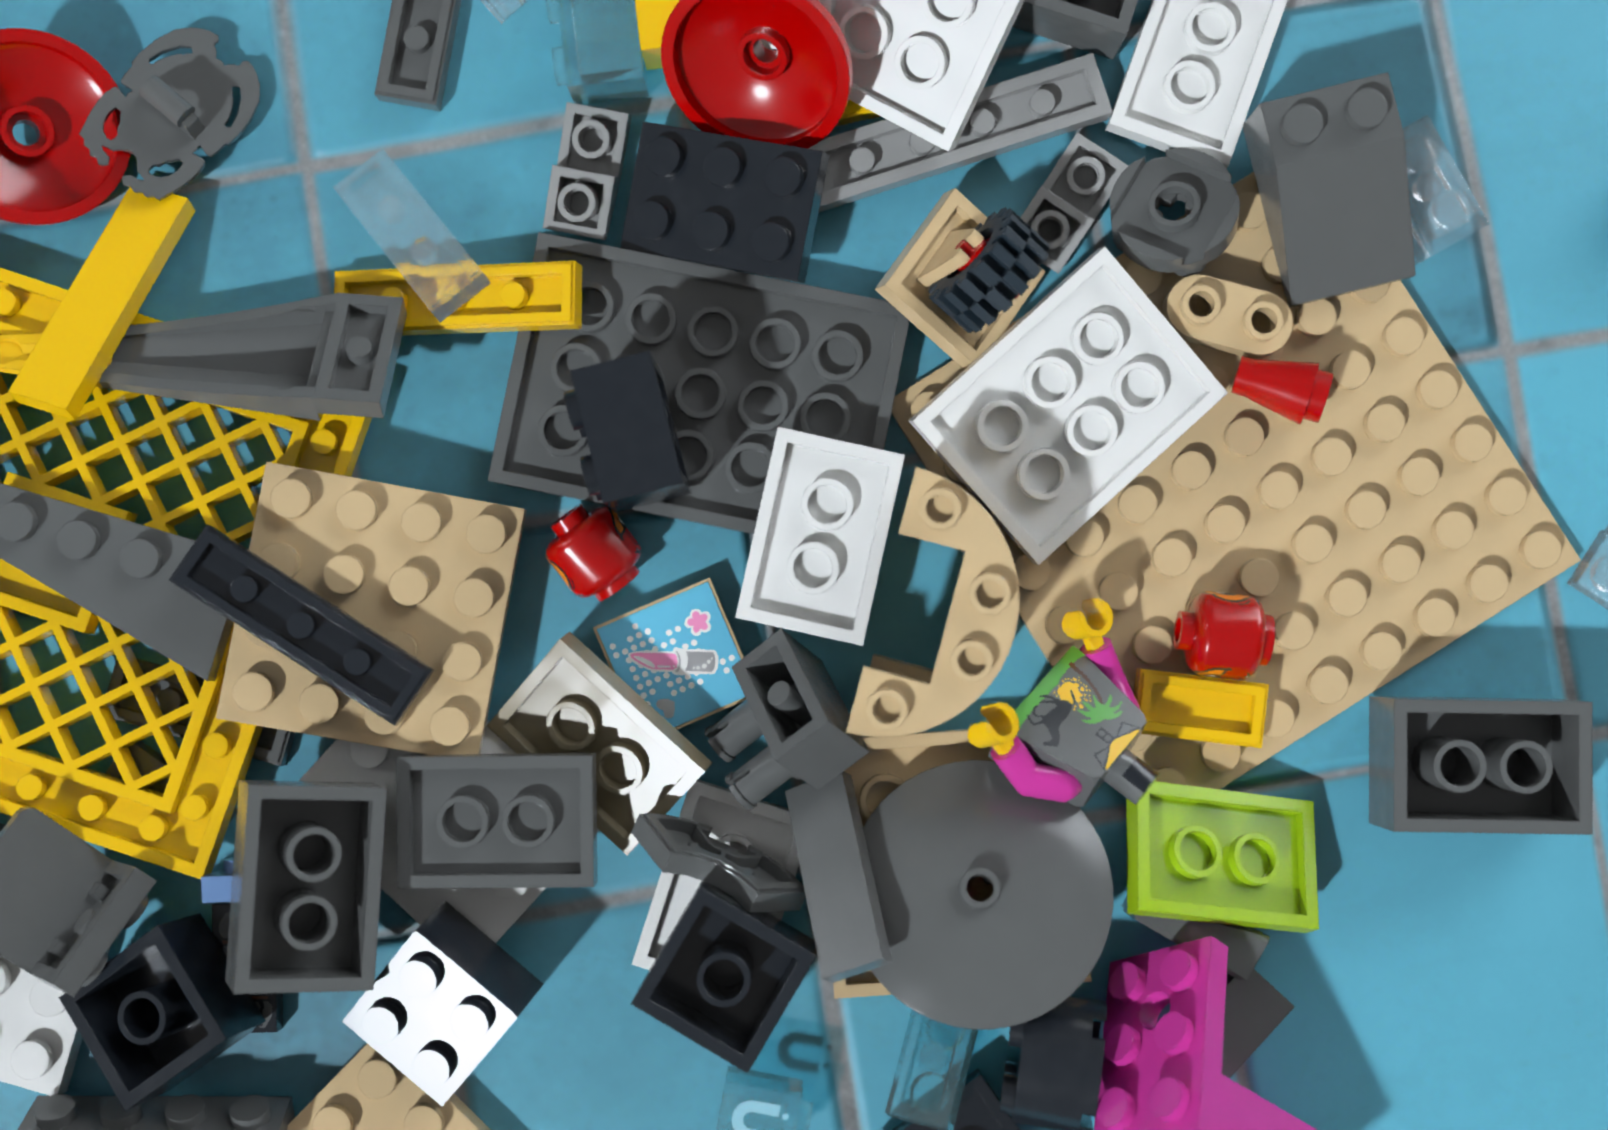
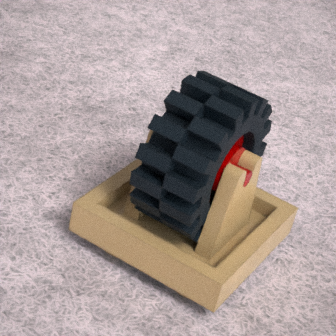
(965, 275)

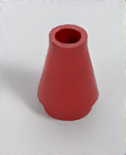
(1284, 387)

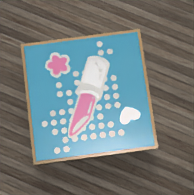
(677, 654)

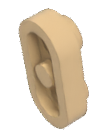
(1229, 316)

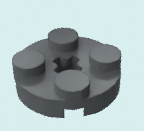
(1178, 244)

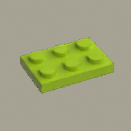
(1222, 858)

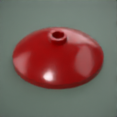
(742, 88)
(53, 91)

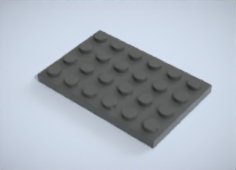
(735, 367)

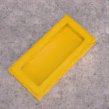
(1202, 707)

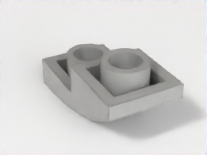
(587, 171)
(1072, 198)

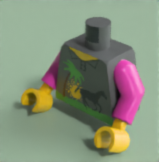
(1073, 724)

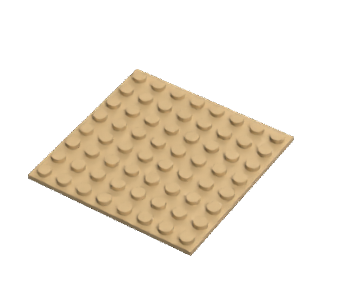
(1352, 531)

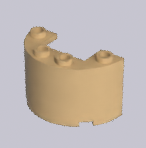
(980, 628)

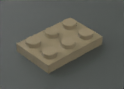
(585, 707)

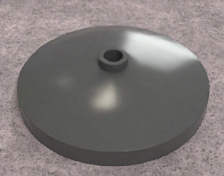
(999, 956)

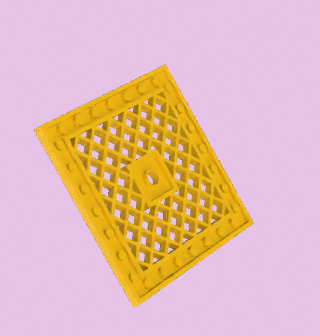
(192, 815)

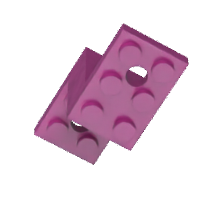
(1172, 1069)

